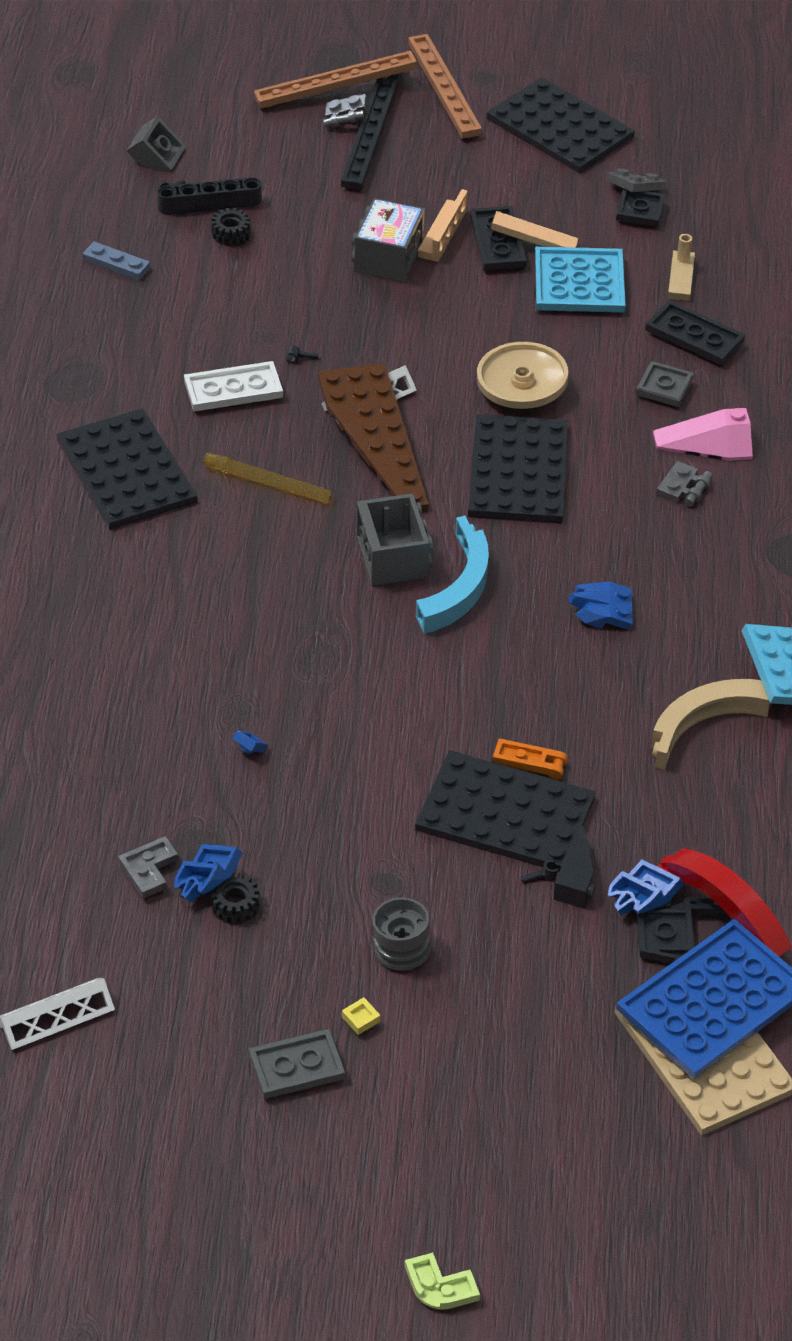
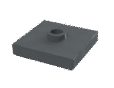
(664, 384)

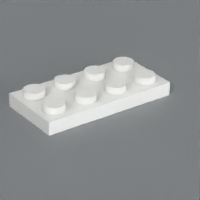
(233, 386)

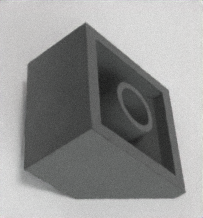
(156, 146)

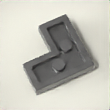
(635, 182)
(143, 865)

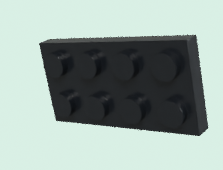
(496, 248)
(695, 332)

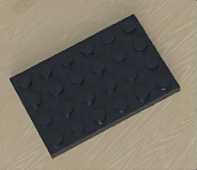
(560, 124)
(126, 468)
(518, 468)
(504, 810)

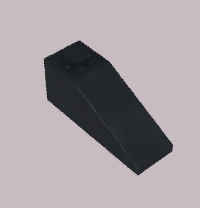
(576, 874)

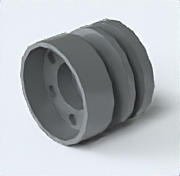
(401, 934)

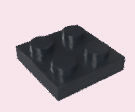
(640, 207)

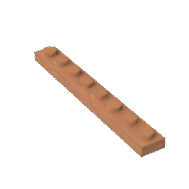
(335, 79)
(445, 86)

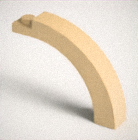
(702, 703)

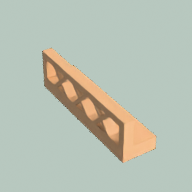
(444, 228)

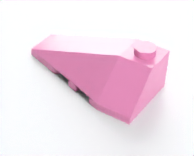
(717, 433)

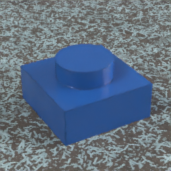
(249, 743)

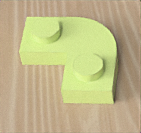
(440, 1291)

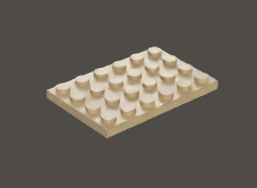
(726, 1091)

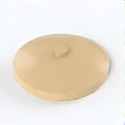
(522, 375)

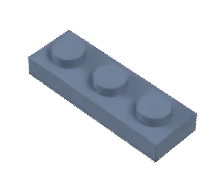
(116, 261)

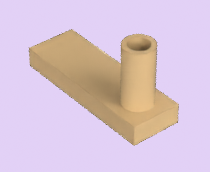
(682, 270)

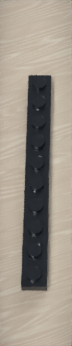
(369, 132)

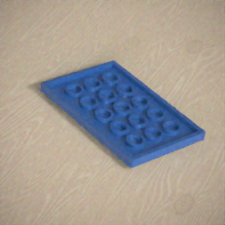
(711, 998)

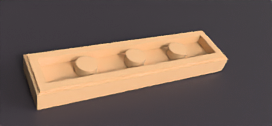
(531, 232)

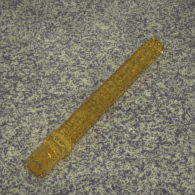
(228, 465)

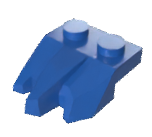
(603, 604)
(209, 869)
(643, 888)

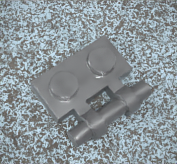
(345, 110)
(678, 481)

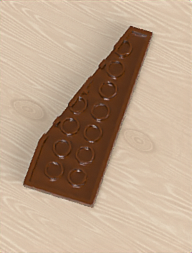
(369, 413)

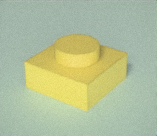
(361, 1016)

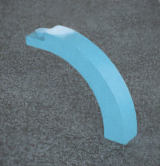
(462, 595)

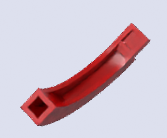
(730, 894)

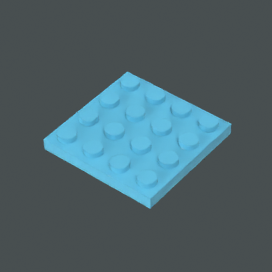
(579, 279)
(773, 659)

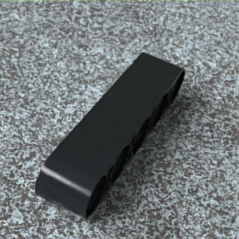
(209, 195)

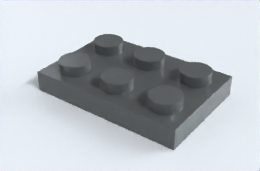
(296, 1063)

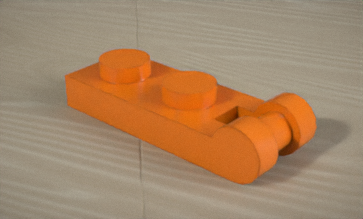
(530, 758)

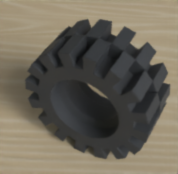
(230, 226)
(239, 910)

